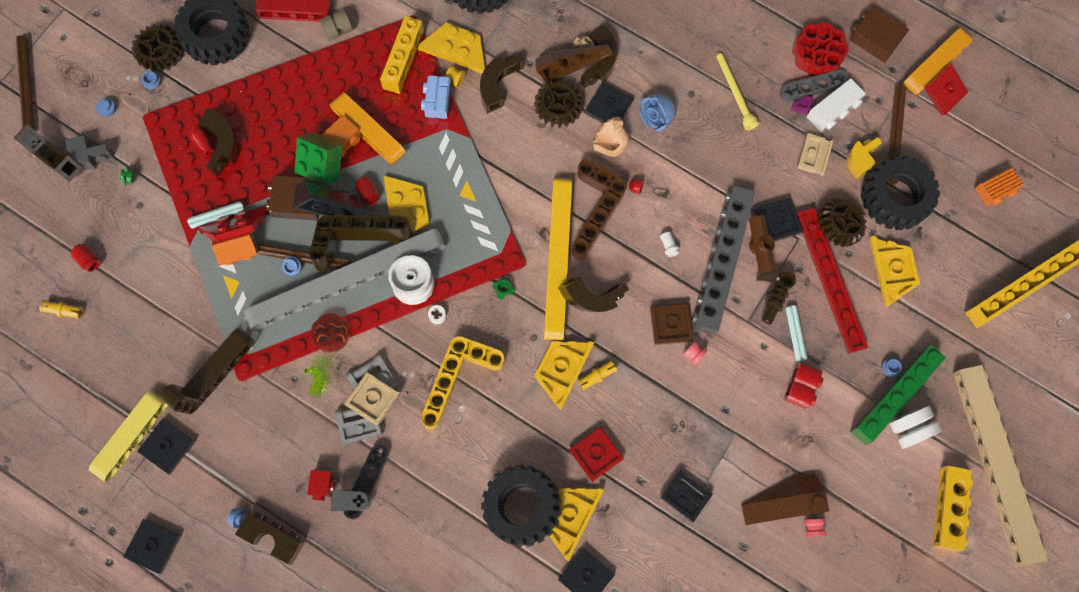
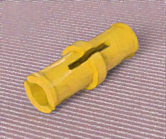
(61, 309)
(597, 375)

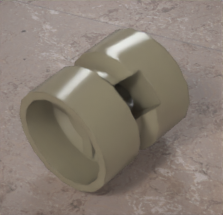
(336, 24)

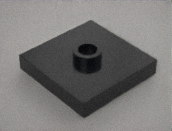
(608, 103)
(780, 219)
(166, 446)
(152, 546)
(586, 574)

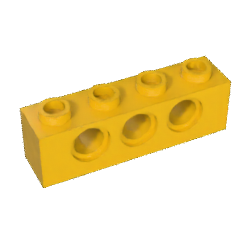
(402, 55)
(944, 515)

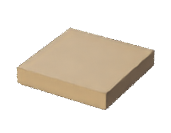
(372, 399)

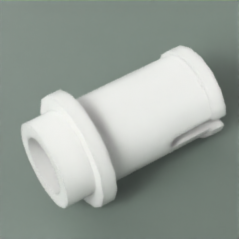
(669, 244)

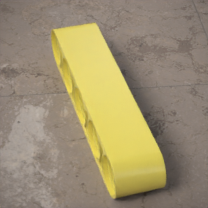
(128, 436)

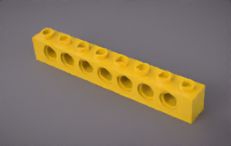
(1024, 285)

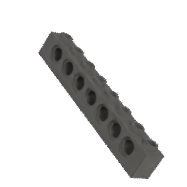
(743, 199)

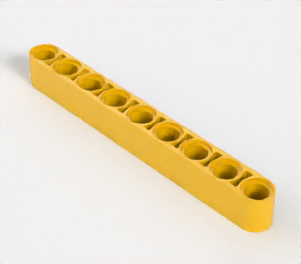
(558, 258)

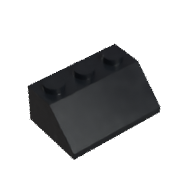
(325, 200)

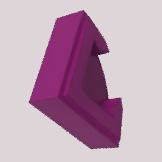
(803, 105)

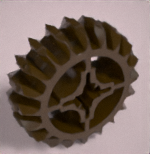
(160, 53)
(560, 94)
(837, 224)

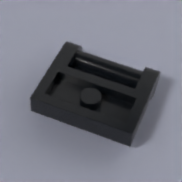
(682, 501)

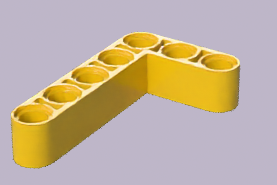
(452, 374)

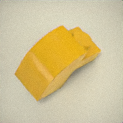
(859, 158)

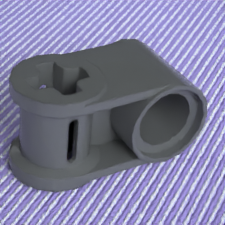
(347, 500)

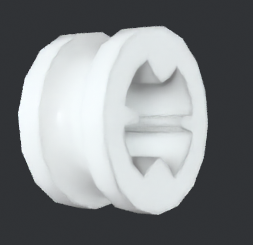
(432, 318)

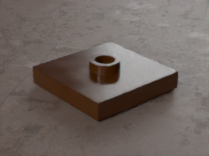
(671, 324)

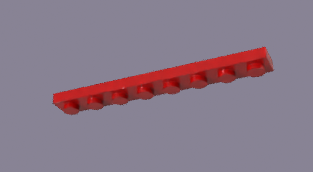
(832, 282)

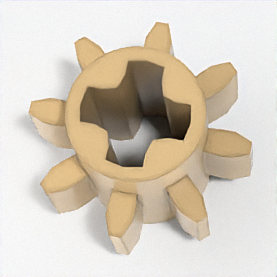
(583, 42)

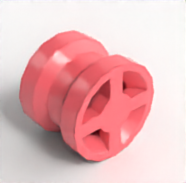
(695, 352)
(815, 527)

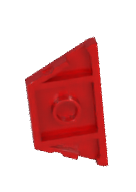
(235, 225)

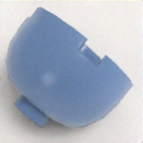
(657, 111)

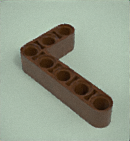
(601, 209)

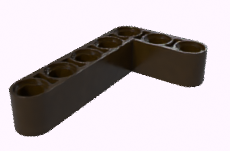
(354, 227)
(209, 376)

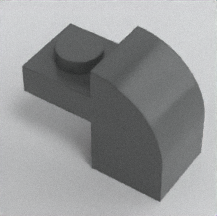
(86, 155)

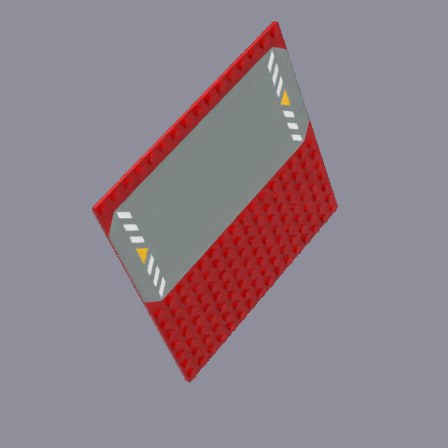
(267, 118)

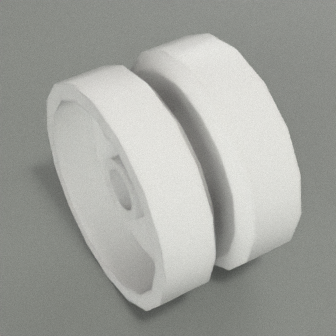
(411, 279)
(915, 426)

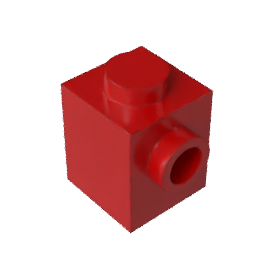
(321, 484)

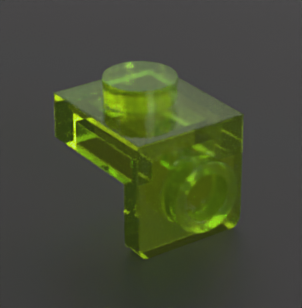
(318, 384)

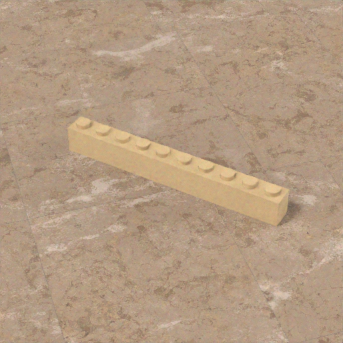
(1000, 467)

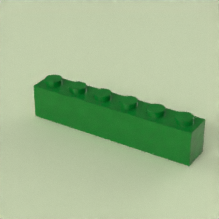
(898, 394)

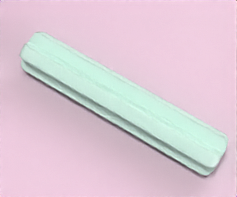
(213, 215)
(796, 333)

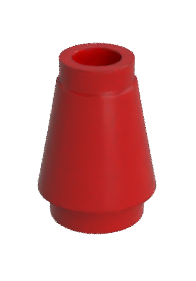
(201, 140)

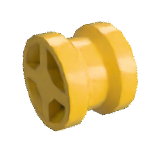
(456, 77)

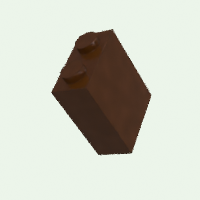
(878, 34)
(282, 198)

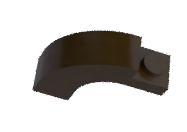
(604, 67)
(490, 78)
(227, 141)
(47, 153)
(580, 297)

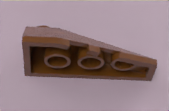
(563, 62)
(793, 498)

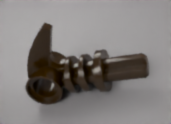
(779, 293)

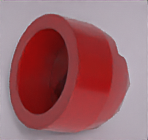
(636, 186)

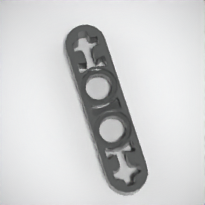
(812, 82)

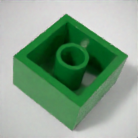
(318, 158)

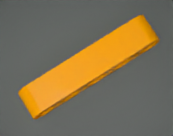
(941, 57)
(369, 129)

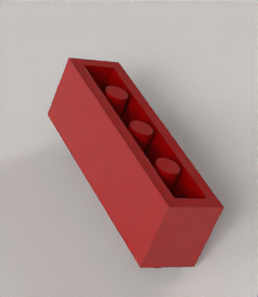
(294, 9)

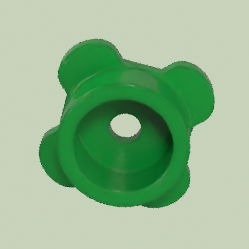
(127, 176)
(502, 293)

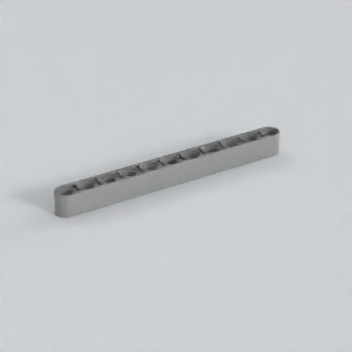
(341, 280)

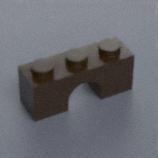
(286, 545)

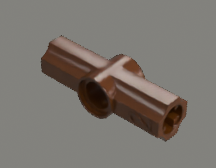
(761, 244)

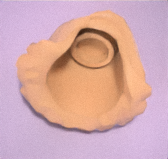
(611, 138)

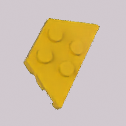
(455, 46)
(407, 201)
(894, 269)
(561, 368)
(576, 512)

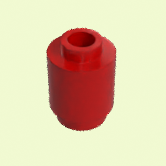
(367, 191)
(85, 257)

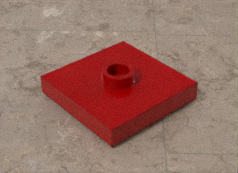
(946, 89)
(596, 454)

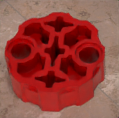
(831, 49)

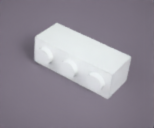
(836, 106)

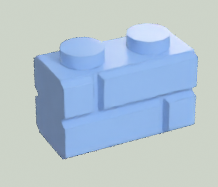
(437, 97)

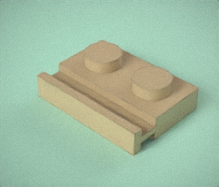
(815, 154)

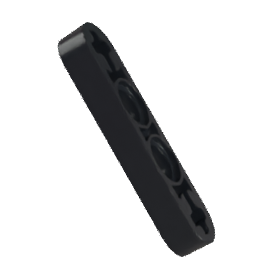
(362, 480)

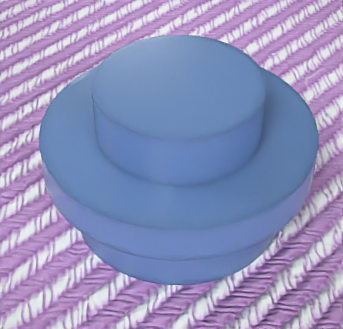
(150, 80)
(105, 107)
(291, 265)
(892, 367)
(236, 517)

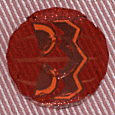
(330, 333)

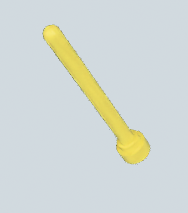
(749, 121)

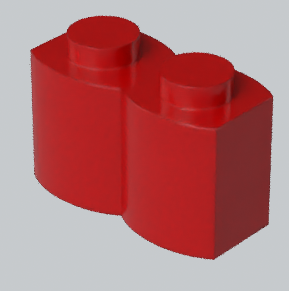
(803, 386)

